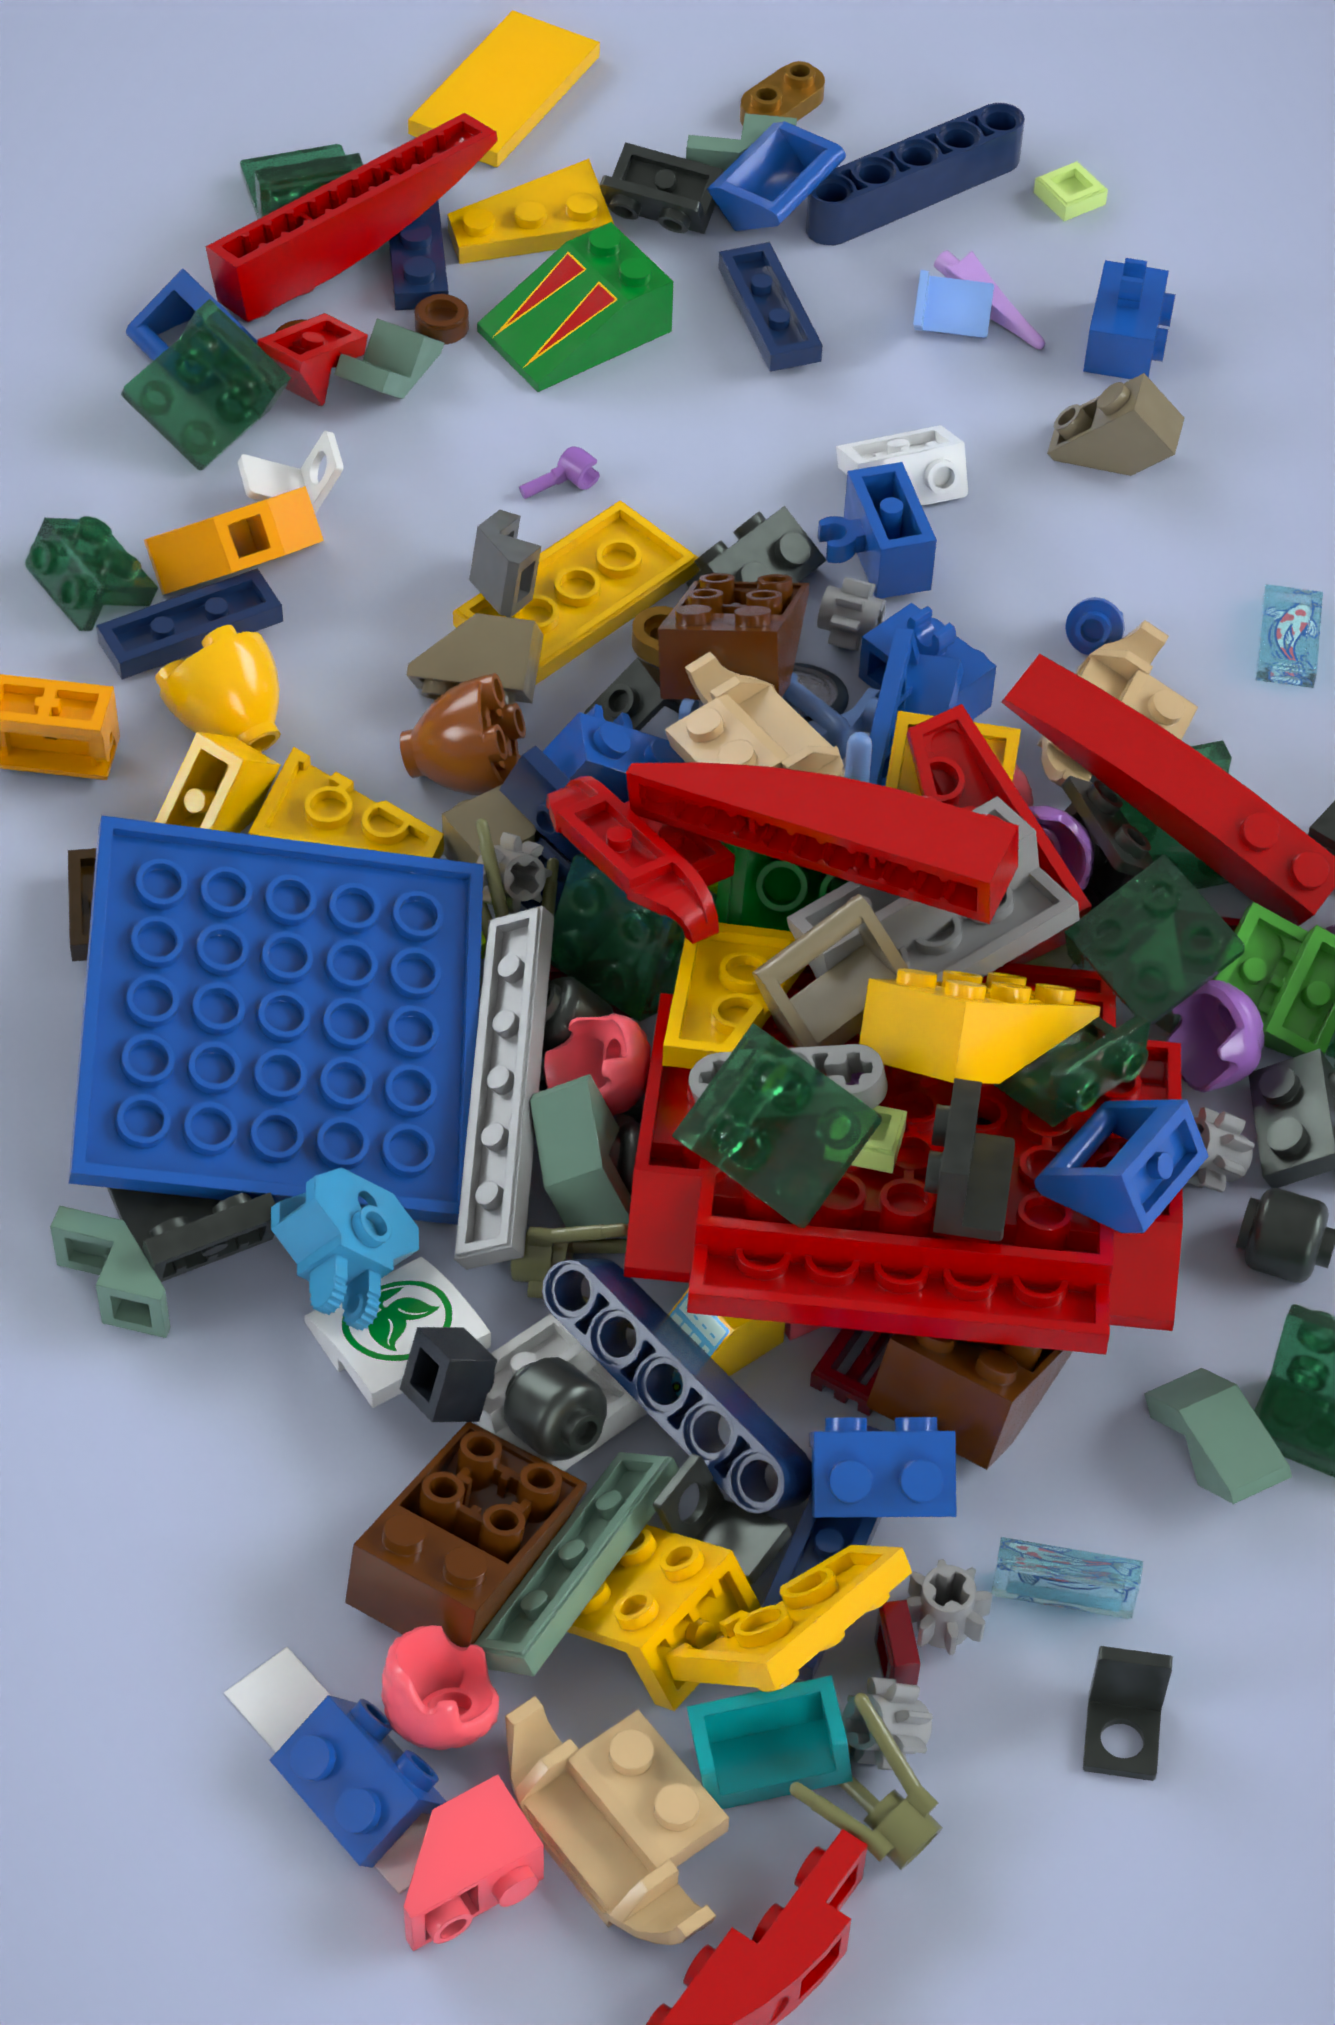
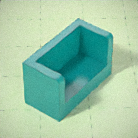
(766, 1741)

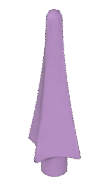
(1002, 309)

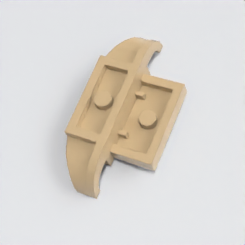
(1124, 672)
(747, 725)
(616, 1819)

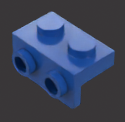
(883, 1471)
(357, 1777)

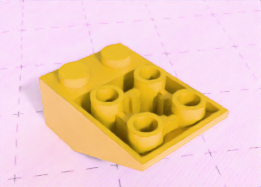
(967, 1025)

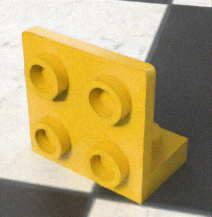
(661, 1597)

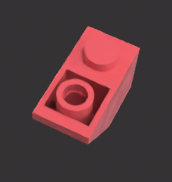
(470, 1860)

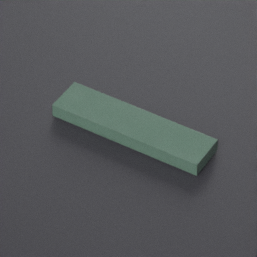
(575, 1563)

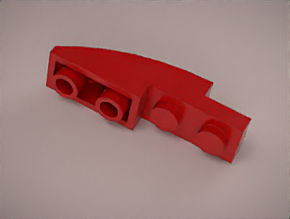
(788, 1953)

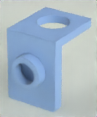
(953, 306)

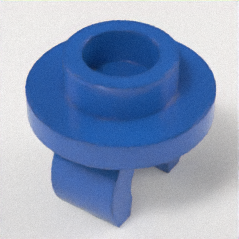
(1094, 624)

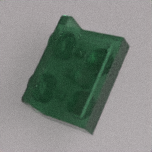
(86, 569)
(1080, 1069)

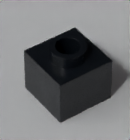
(448, 1374)

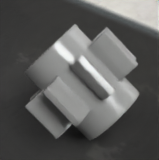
(850, 612)
(520, 871)
(1227, 1150)
(947, 1606)
(900, 1711)

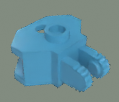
(342, 1245)

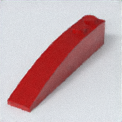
(342, 220)
(1178, 790)
(839, 828)

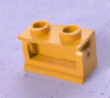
(57, 727)

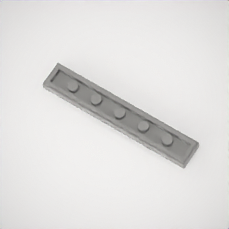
(503, 1081)

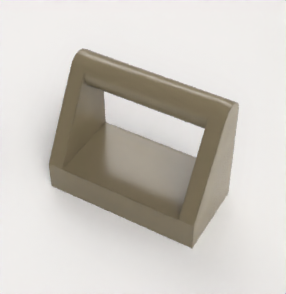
(833, 1004)

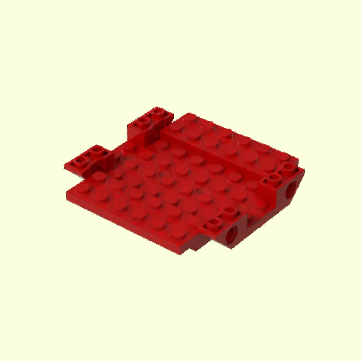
(872, 1243)

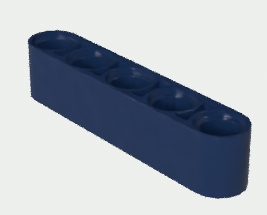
(915, 173)
(706, 1388)

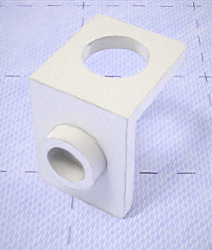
(268, 479)

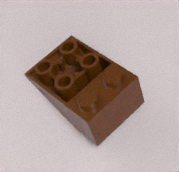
(743, 624)
(968, 1385)
(460, 1536)

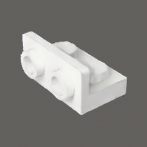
(930, 456)

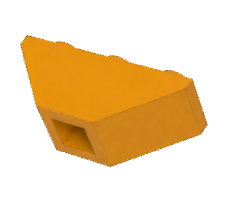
(233, 540)

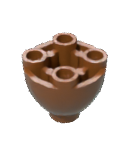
(466, 738)

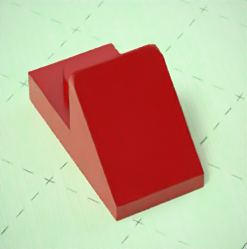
(311, 350)

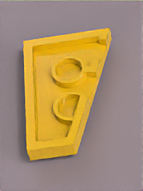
(530, 216)
(327, 810)
(717, 992)
(777, 1640)

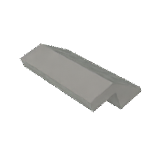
(941, 940)

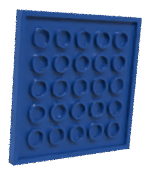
(276, 1017)

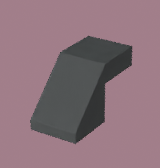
(503, 565)

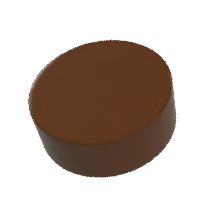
(442, 318)

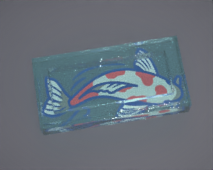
(1289, 636)
(1067, 1578)

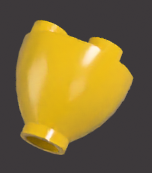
(226, 688)

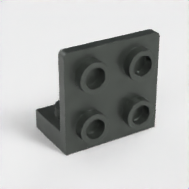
(192, 1231)

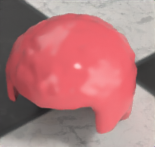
(608, 1049)
(437, 1690)

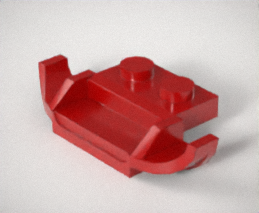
(646, 859)

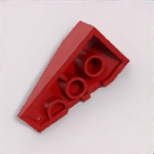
(963, 771)

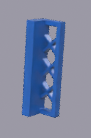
(910, 685)

